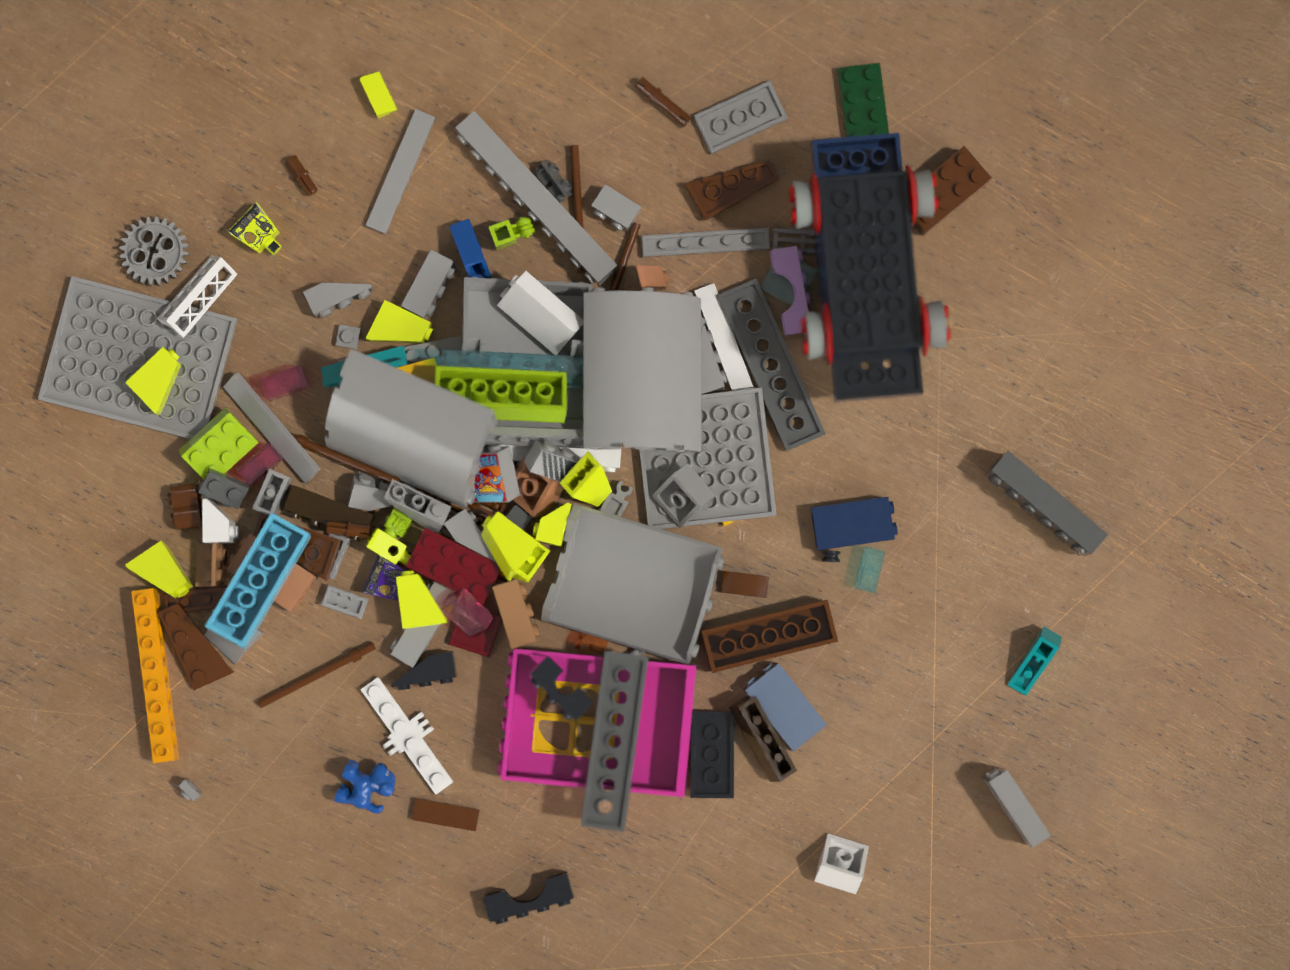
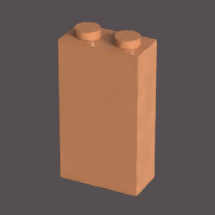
(293, 589)

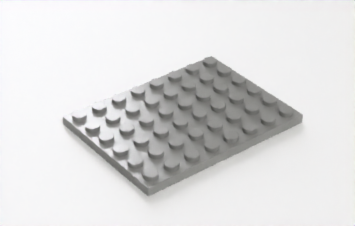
(110, 335)

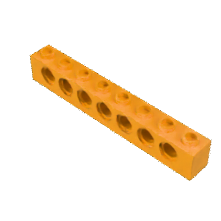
(155, 675)

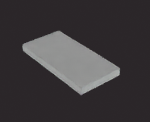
(740, 117)

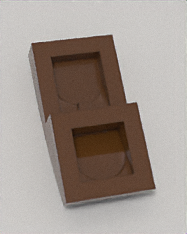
(745, 584)

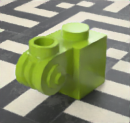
(506, 234)
(397, 524)

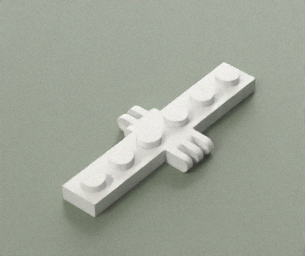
(407, 735)

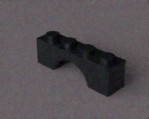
(502, 905)

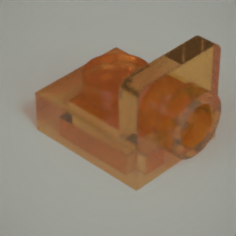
(595, 643)

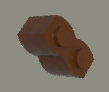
(186, 507)

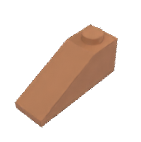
(651, 277)

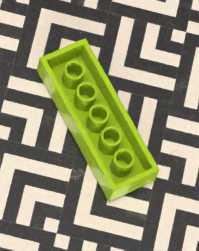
(510, 393)

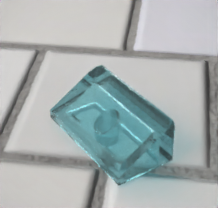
(869, 570)

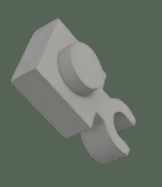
(616, 504)

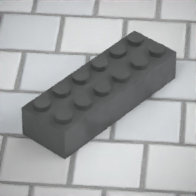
(1046, 504)

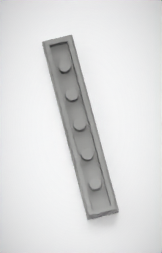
(400, 171)
(705, 242)
(272, 428)

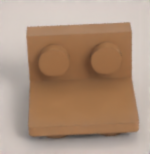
(210, 565)

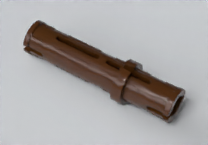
(655, 95)

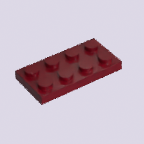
(453, 565)

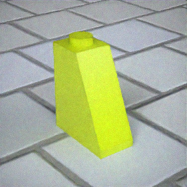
(398, 326)
(156, 379)
(587, 481)
(507, 543)
(162, 570)
(417, 603)

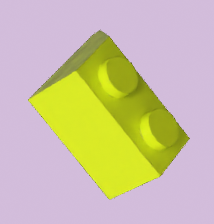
(553, 526)

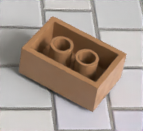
(516, 613)

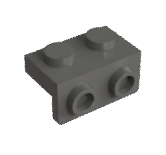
(222, 488)

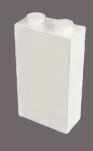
(540, 312)

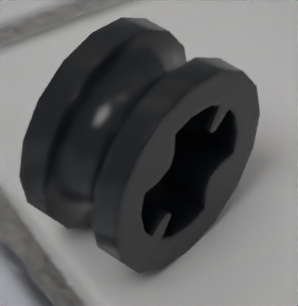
(830, 556)

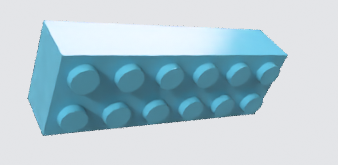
(258, 581)

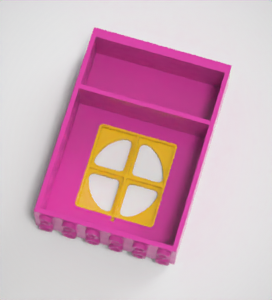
(662, 731)

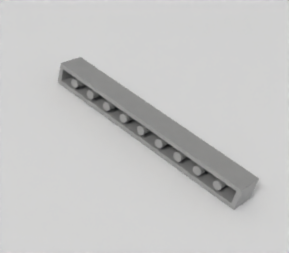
(536, 198)

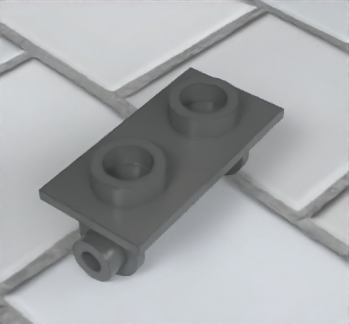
(550, 173)

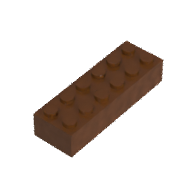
(769, 636)

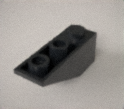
(433, 668)

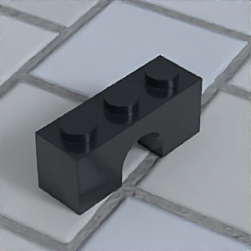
(545, 676)

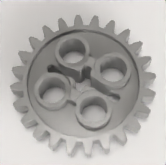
(135, 245)

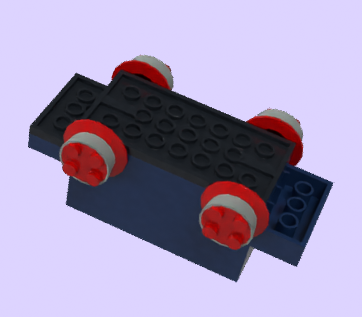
(867, 267)

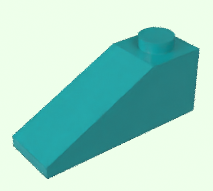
(1035, 660)

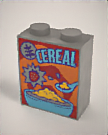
(497, 476)

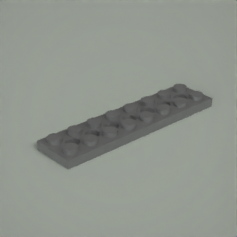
(785, 368)
(601, 750)

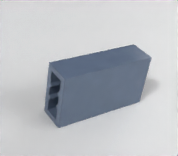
(785, 706)

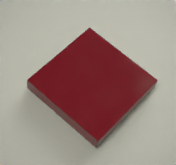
(479, 643)

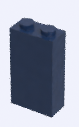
(853, 523)

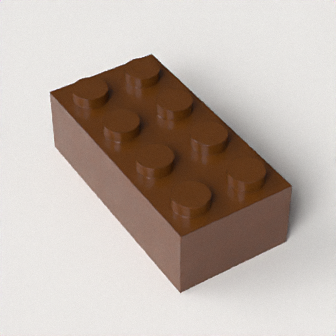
(955, 183)

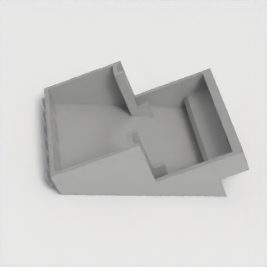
(492, 330)

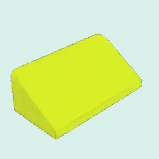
(378, 94)
(532, 563)

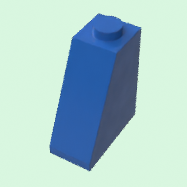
(470, 249)

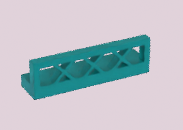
(394, 357)

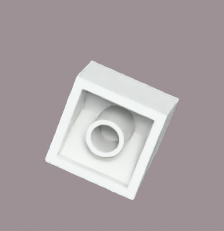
(217, 524)
(841, 864)

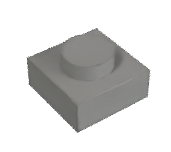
(348, 337)
(189, 790)

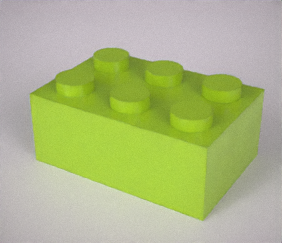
(218, 444)

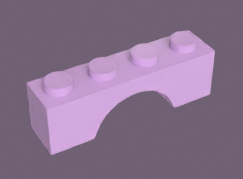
(787, 264)

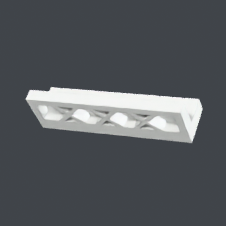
(190, 292)

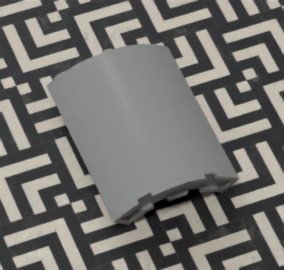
(642, 370)
(408, 428)
(633, 584)

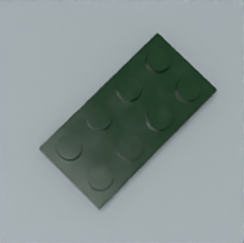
(863, 100)

